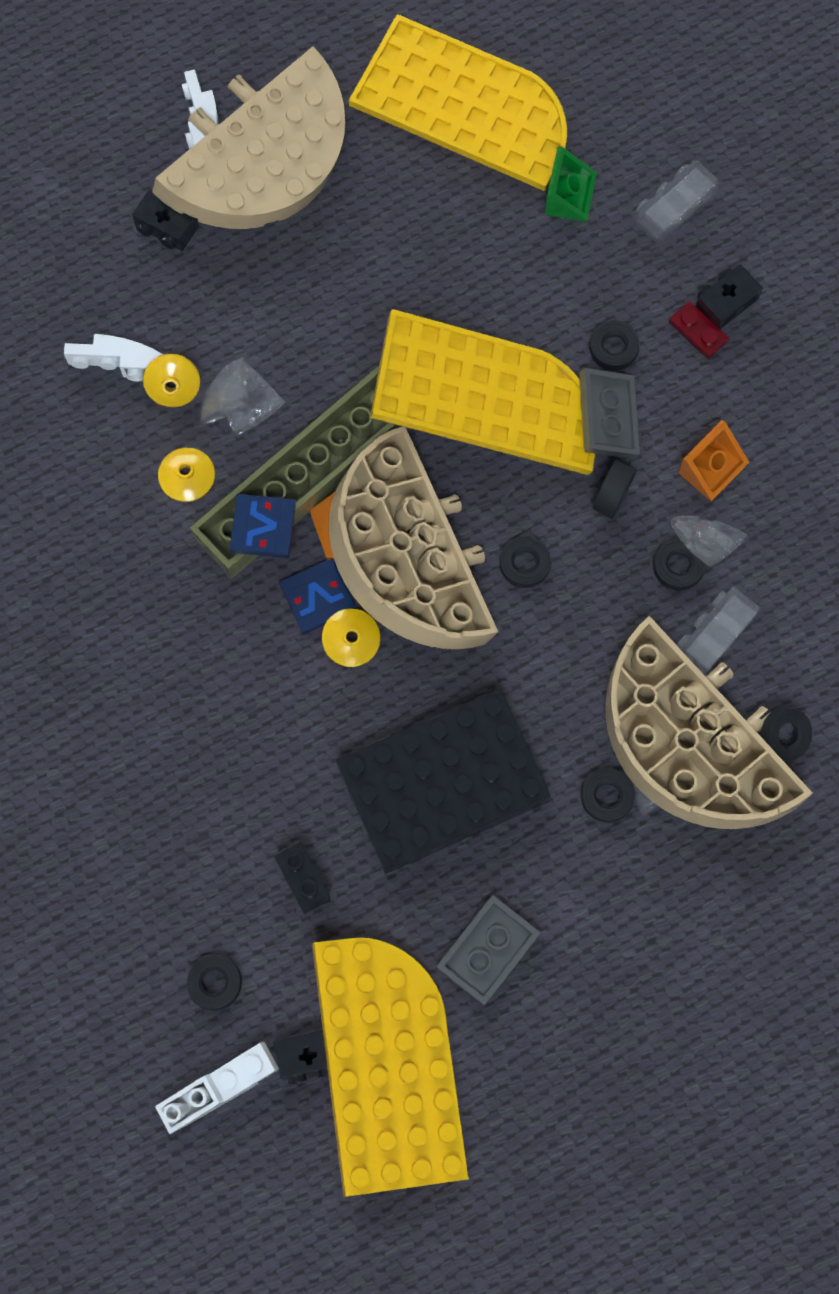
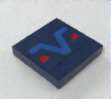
(263, 526)
(316, 595)

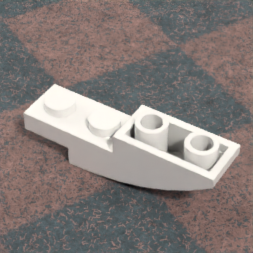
(199, 99)
(111, 353)
(217, 1088)

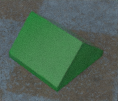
(570, 187)

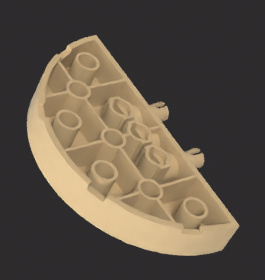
(265, 155)
(401, 551)
(689, 743)

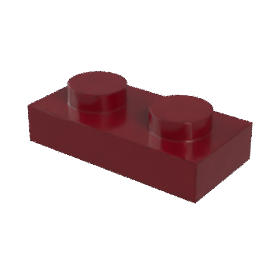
(698, 330)

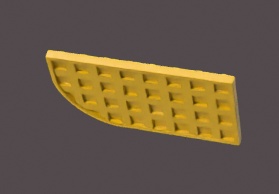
(464, 101)
(480, 392)
(387, 1068)

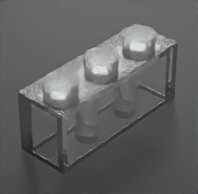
(676, 201)
(719, 629)

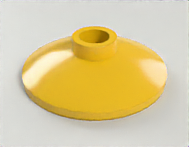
(171, 369)
(189, 486)
(343, 651)

